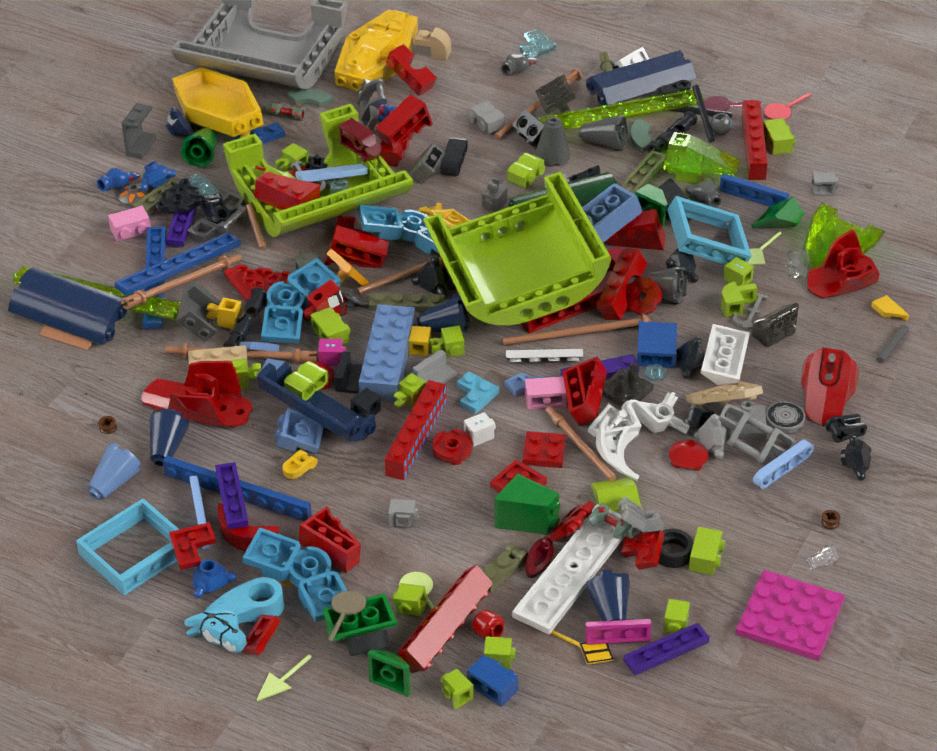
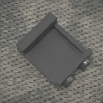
(193, 311)

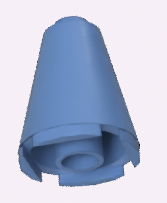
(113, 471)

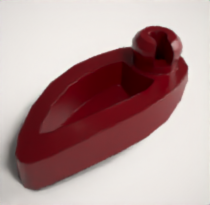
(539, 556)

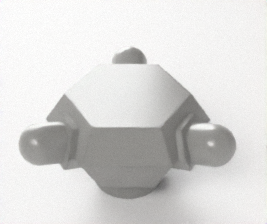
(713, 436)

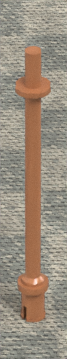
(139, 297)
(297, 355)

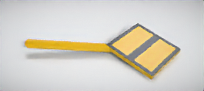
(592, 652)

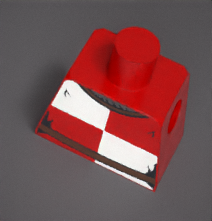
(324, 297)

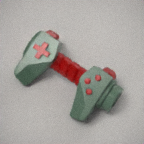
(277, 107)
(602, 513)

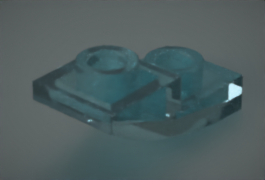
(205, 186)

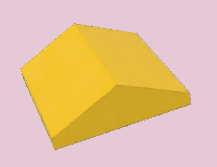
(450, 216)

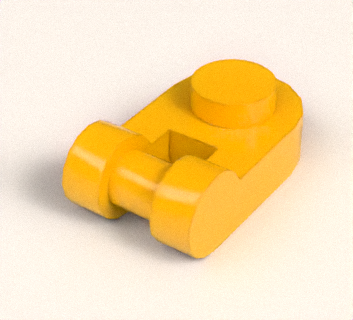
(298, 465)

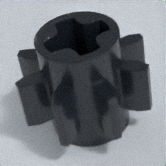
(315, 163)

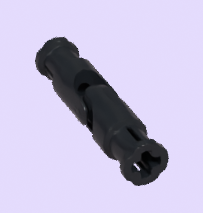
(682, 125)
(245, 321)

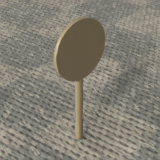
(346, 604)

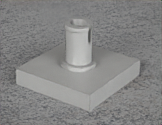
(757, 412)

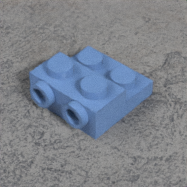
(298, 431)

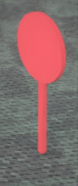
(778, 110)

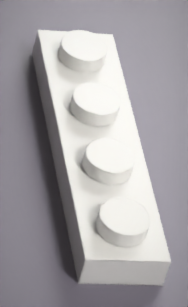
(551, 354)

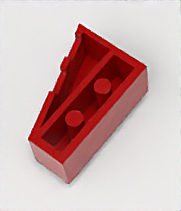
(641, 232)
(358, 248)

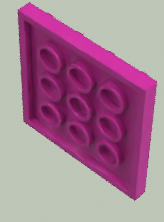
(790, 615)

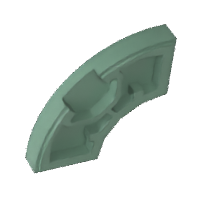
(310, 96)
(640, 136)
(336, 185)

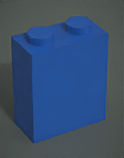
(657, 344)

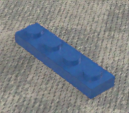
(751, 191)

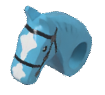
(239, 605)

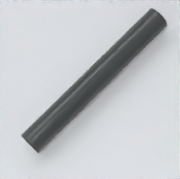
(891, 345)

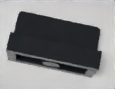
(347, 375)

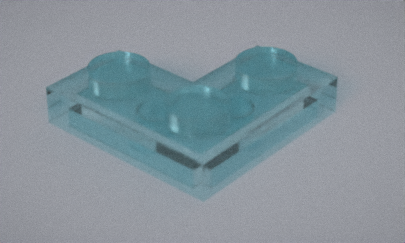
(538, 44)

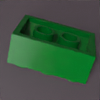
(373, 617)

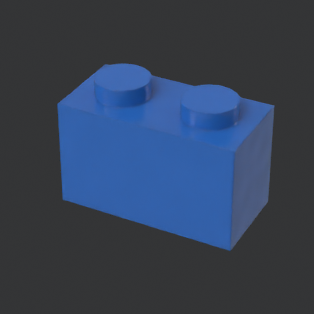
(493, 680)

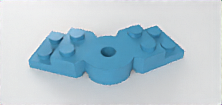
(393, 226)
(287, 300)
(306, 569)

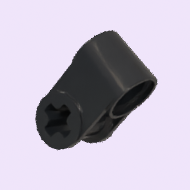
(215, 208)
(697, 415)

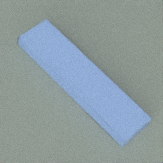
(332, 173)
(198, 504)

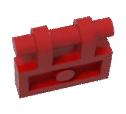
(572, 521)

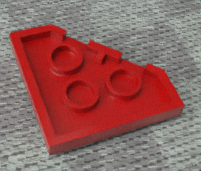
(246, 279)

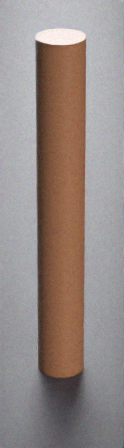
(256, 227)

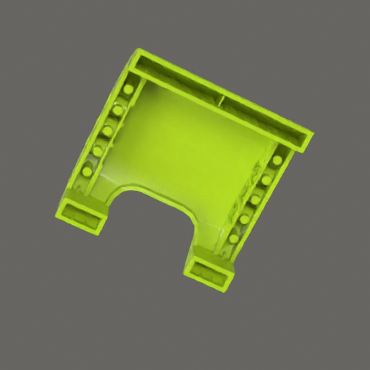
(367, 189)

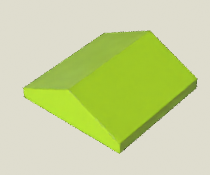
(611, 492)

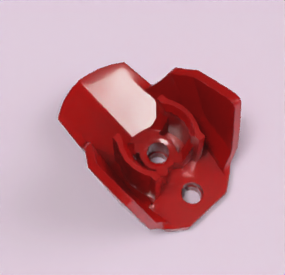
(843, 269)
(825, 397)

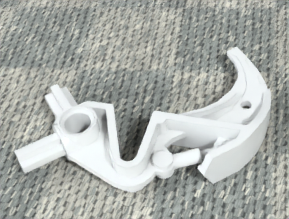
(653, 416)

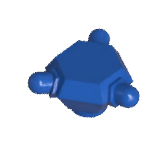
(155, 176)
(210, 577)

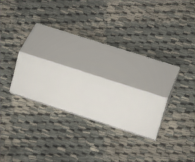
(725, 355)

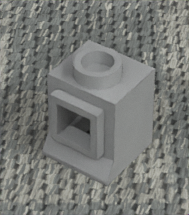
(824, 184)
(402, 513)

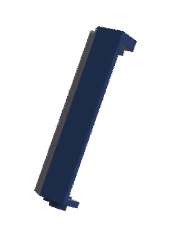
(640, 78)
(318, 407)

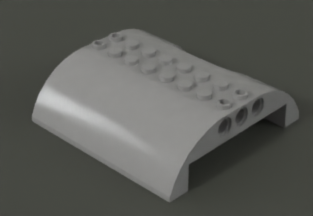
(239, 47)

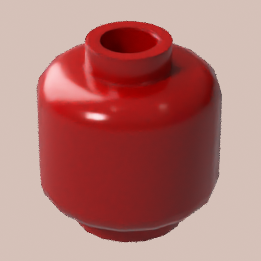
(488, 624)

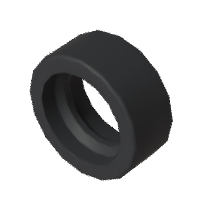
(676, 560)
(367, 642)

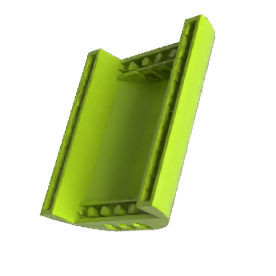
(523, 256)

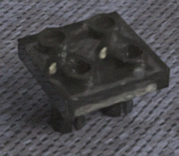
(556, 95)
(627, 385)

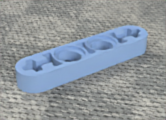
(783, 464)

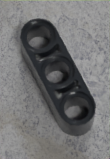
(454, 156)

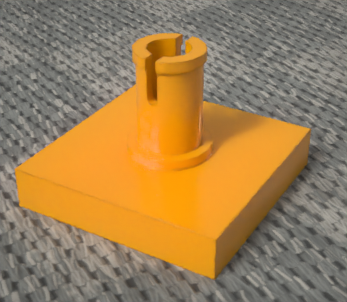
(346, 269)

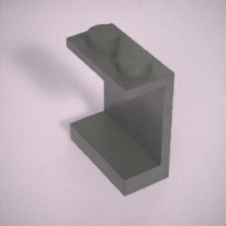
(135, 139)

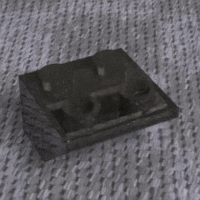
(776, 325)

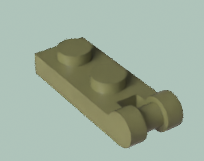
(504, 566)

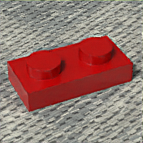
(261, 634)

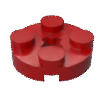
(636, 289)
(456, 454)

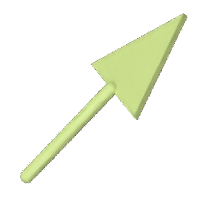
(275, 685)

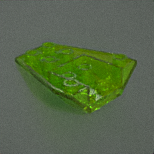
(694, 155)
(827, 226)

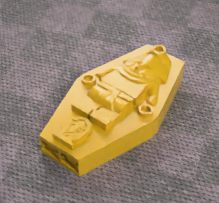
(368, 48)
(218, 102)

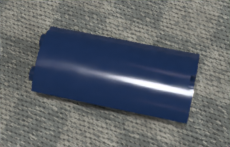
(67, 305)

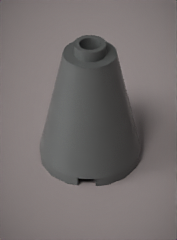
(606, 132)
(553, 143)
(671, 281)

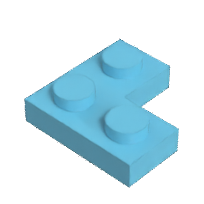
(479, 392)

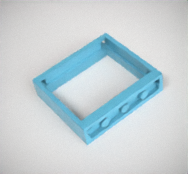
(702, 247)
(113, 527)

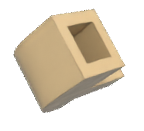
(437, 40)

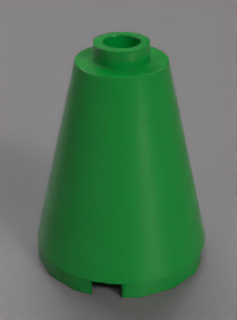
(199, 148)

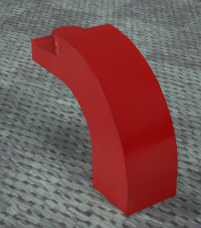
(239, 537)

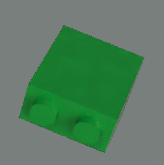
(526, 507)

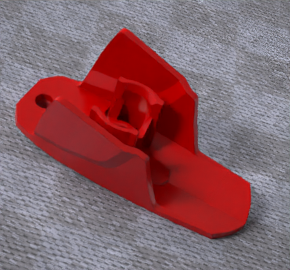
(207, 396)

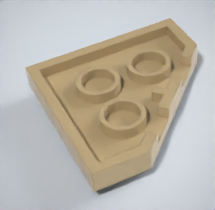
(725, 393)

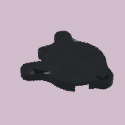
(179, 198)

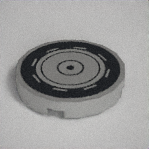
(785, 416)

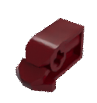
(359, 140)

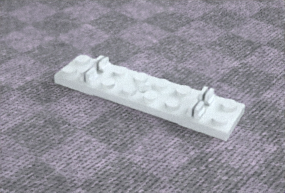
(560, 583)

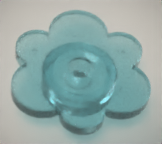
(655, 372)

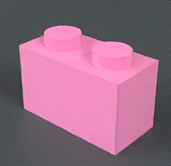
(129, 223)
(545, 392)

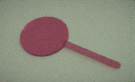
(720, 103)

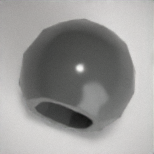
(721, 124)

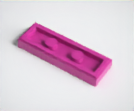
(617, 631)

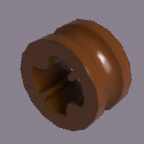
(107, 420)
(830, 524)

